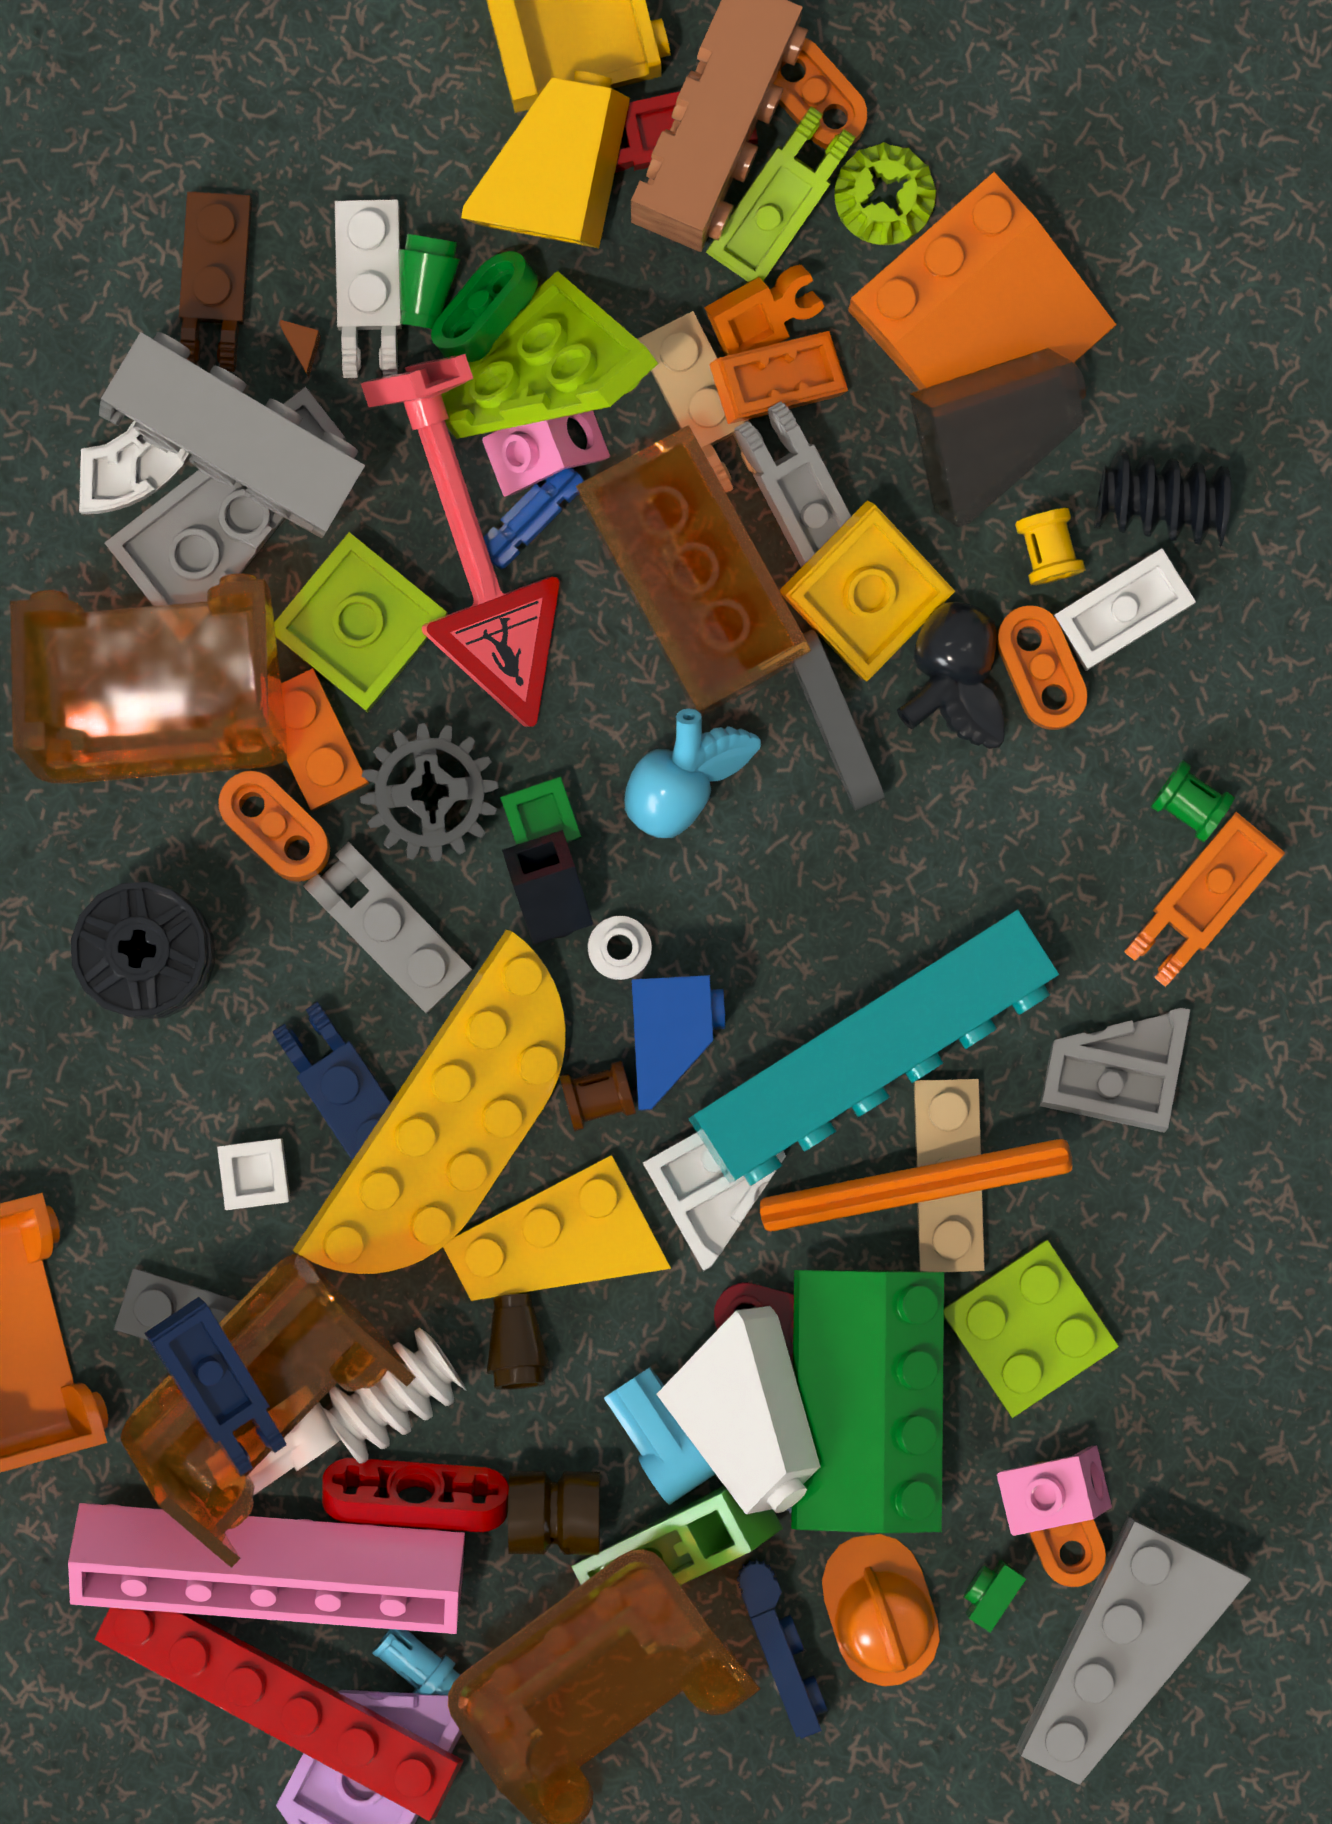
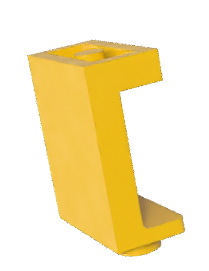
(575, 35)

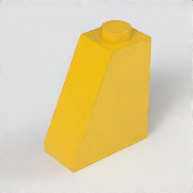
(556, 165)

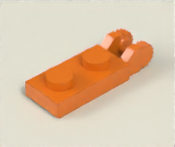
(1209, 893)

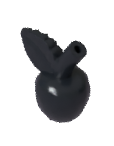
(957, 654)

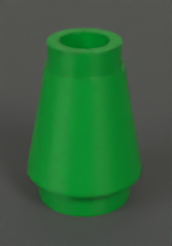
(425, 278)

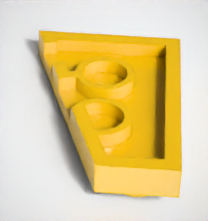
(558, 1238)

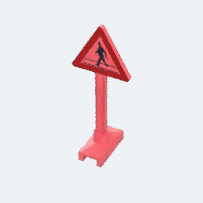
(502, 635)

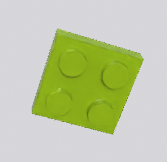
(357, 622)
(1029, 1328)

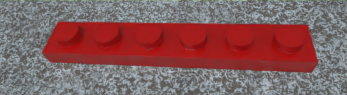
(286, 1705)

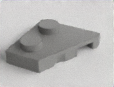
(1119, 1072)

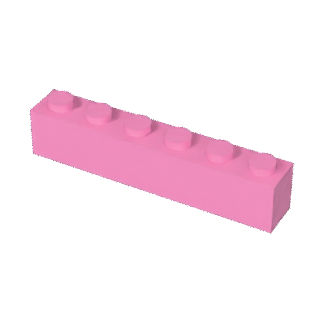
(284, 1573)

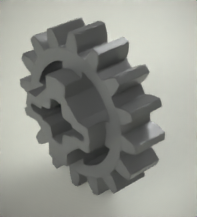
(457, 789)

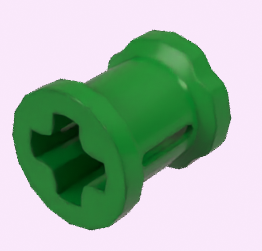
(1192, 801)

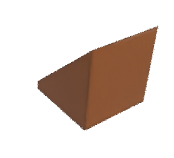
(303, 342)

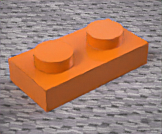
(317, 743)

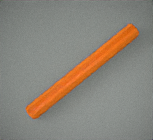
(916, 1185)

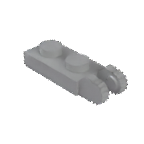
(795, 485)

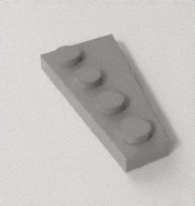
(203, 529)

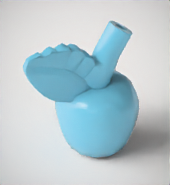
(674, 786)

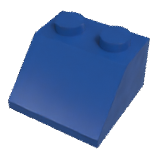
(672, 1030)

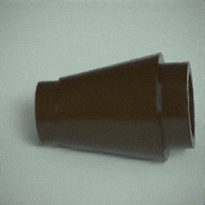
(516, 1344)

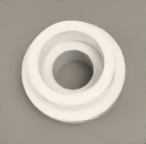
(634, 962)

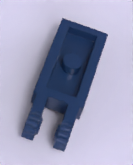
(338, 1083)
(213, 1380)
(779, 1643)

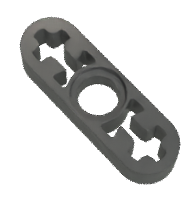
(837, 725)

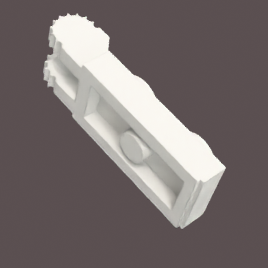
(368, 279)

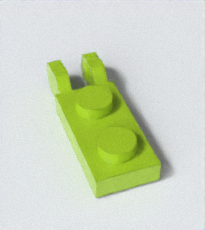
(777, 203)

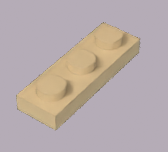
(947, 1131)

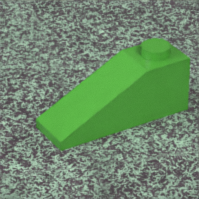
(692, 1537)

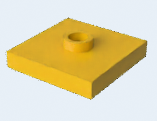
(866, 590)

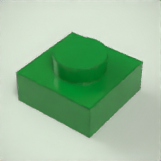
(540, 812)
(992, 1593)

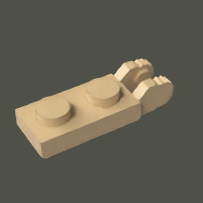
(690, 387)

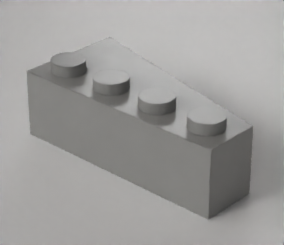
(231, 433)
(1128, 1641)

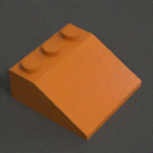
(979, 293)

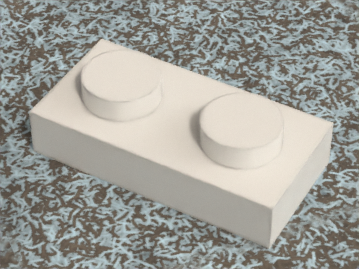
(1124, 609)

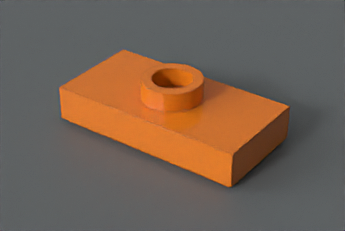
(788, 372)

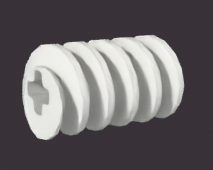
(388, 1402)

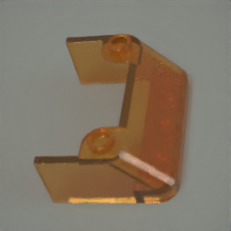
(297, 1345)

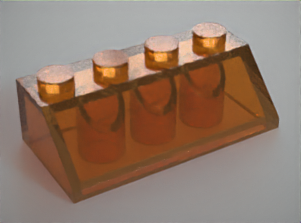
(693, 571)

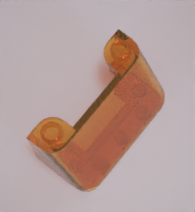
(147, 686)
(587, 1679)

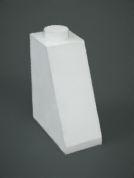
(746, 1412)

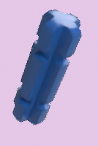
(530, 516)

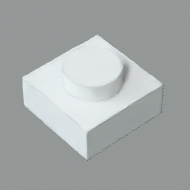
(253, 1174)

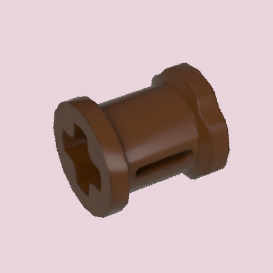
(597, 1095)

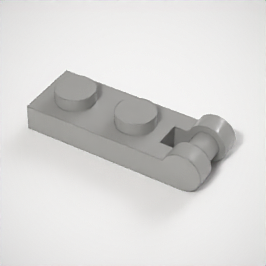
(390, 930)

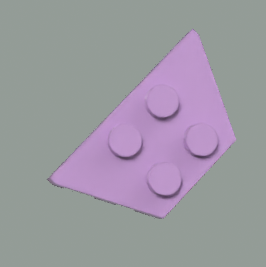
(328, 1797)

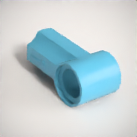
(664, 1447)

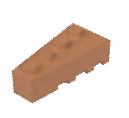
(716, 120)

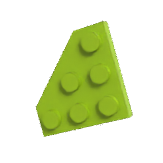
(549, 364)

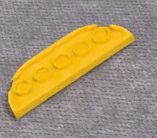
(448, 1122)

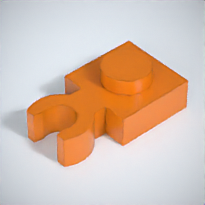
(756, 315)

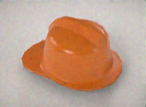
(880, 1609)

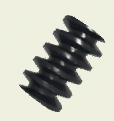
(1164, 497)

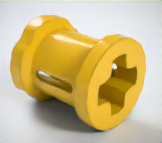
(1050, 546)

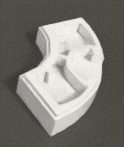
(124, 472)

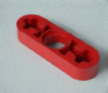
(369, 1508)

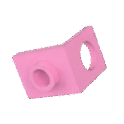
(541, 449)
(1054, 1492)

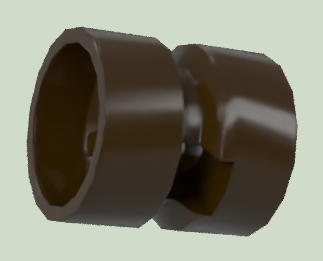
(554, 1512)

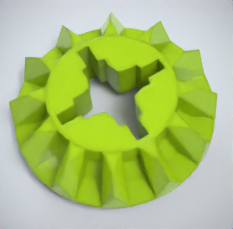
(878, 222)

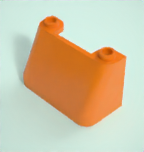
(39, 1403)

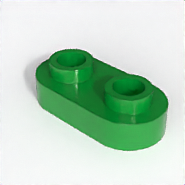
(485, 306)

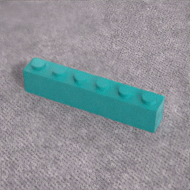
(873, 1047)

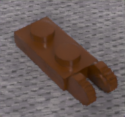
(215, 270)

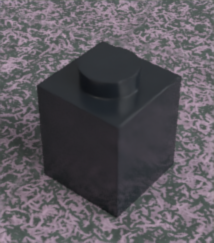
(547, 887)

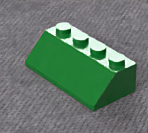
(871, 1398)

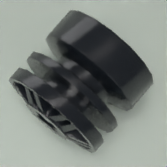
(162, 983)

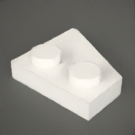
(701, 1197)

